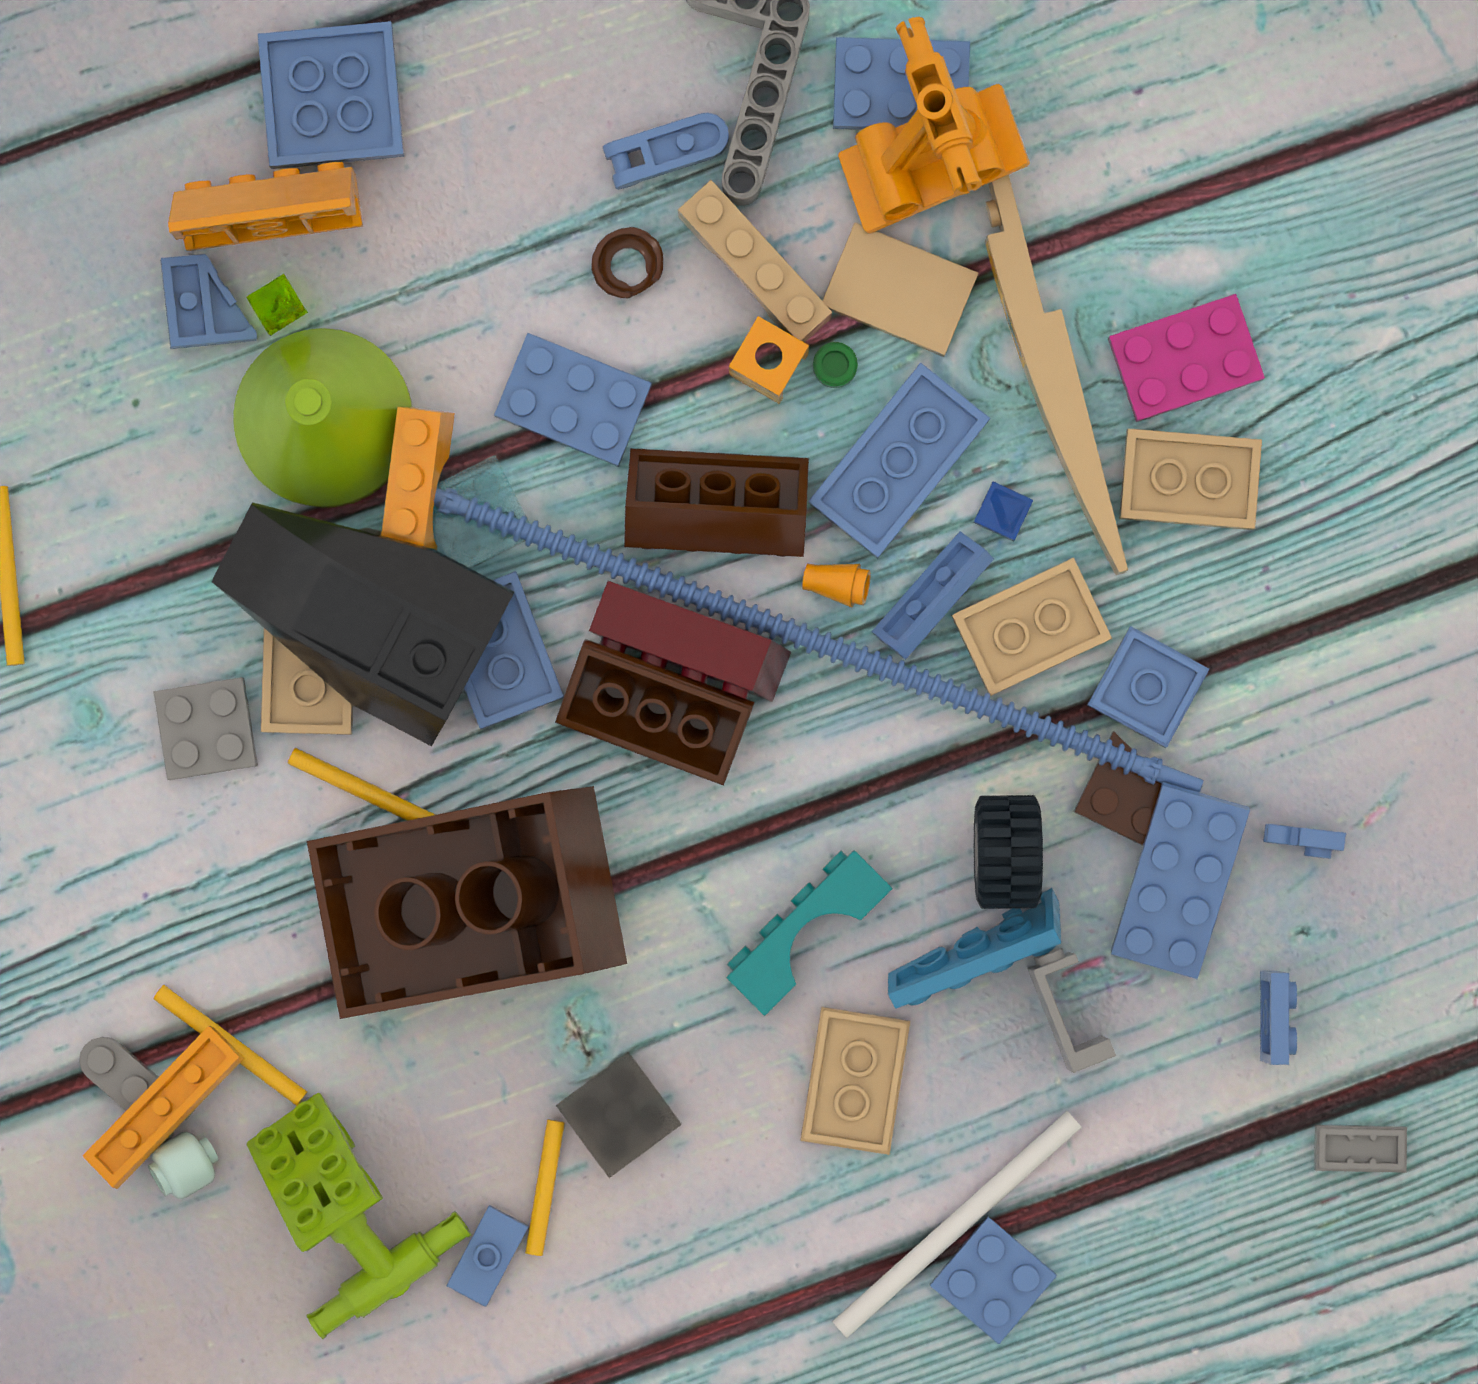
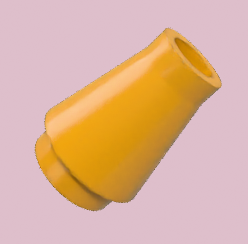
(838, 582)

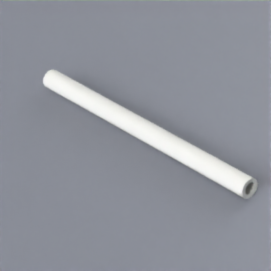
(956, 1224)

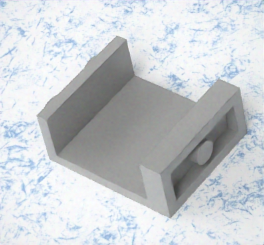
(1075, 1057)

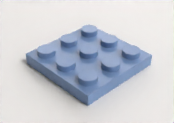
(330, 95)

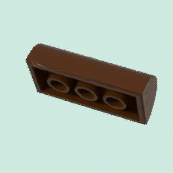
(654, 712)

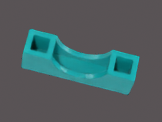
(766, 972)

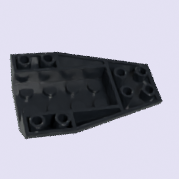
(365, 612)

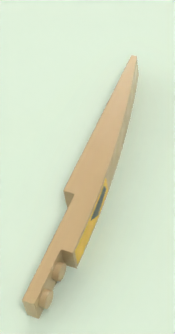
(1050, 369)

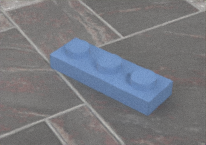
(932, 595)

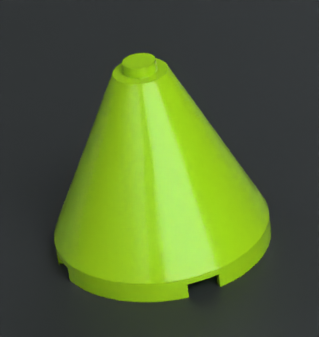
(320, 417)

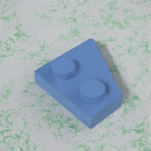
(200, 305)

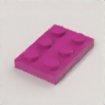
(1186, 358)

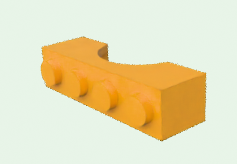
(416, 462)

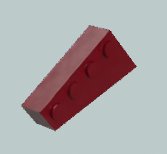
(690, 641)

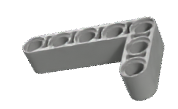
(763, 74)

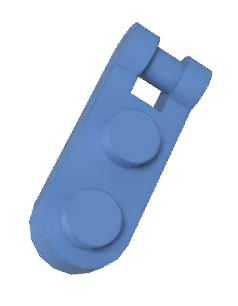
(667, 148)

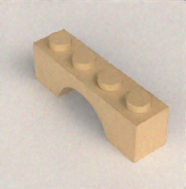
(755, 262)

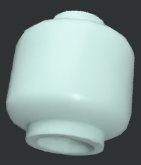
(183, 1165)

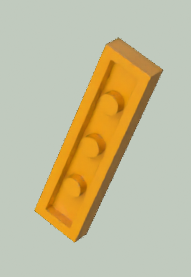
(163, 1107)

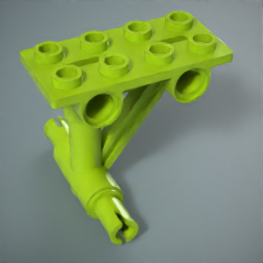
(324, 1194)

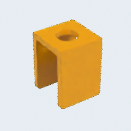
(767, 381)

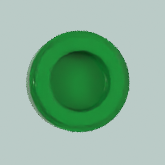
(835, 365)

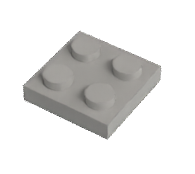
(205, 728)

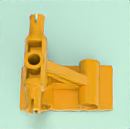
(942, 152)

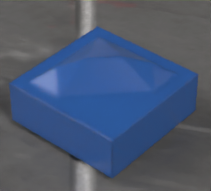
(1003, 511)

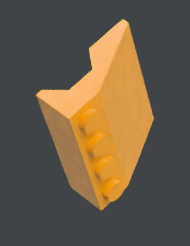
(266, 208)

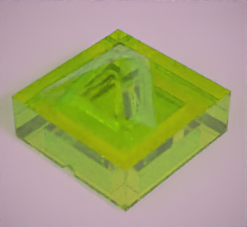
(277, 304)

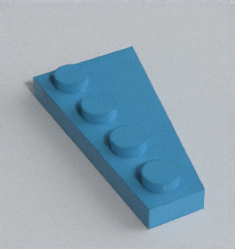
(979, 952)

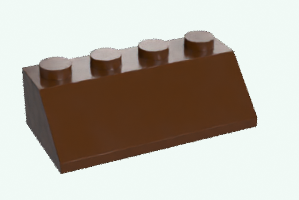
(716, 502)

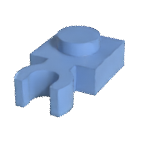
(1316, 842)

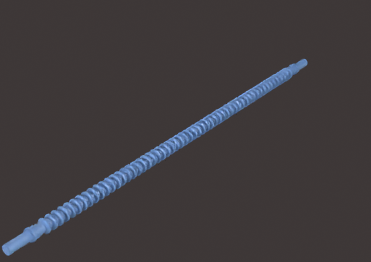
(1149, 768)

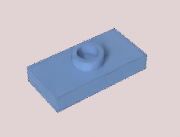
(487, 1255)

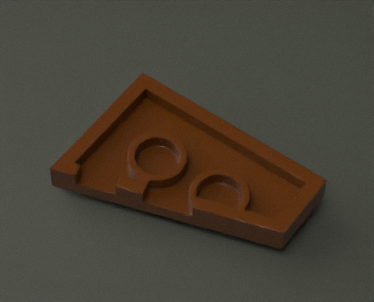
(1119, 800)

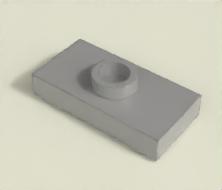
(1360, 1148)

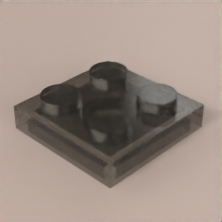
(618, 1114)

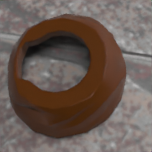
(616, 241)

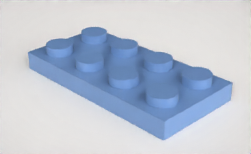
(899, 460)
(1180, 880)

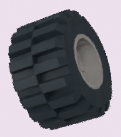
(1008, 852)

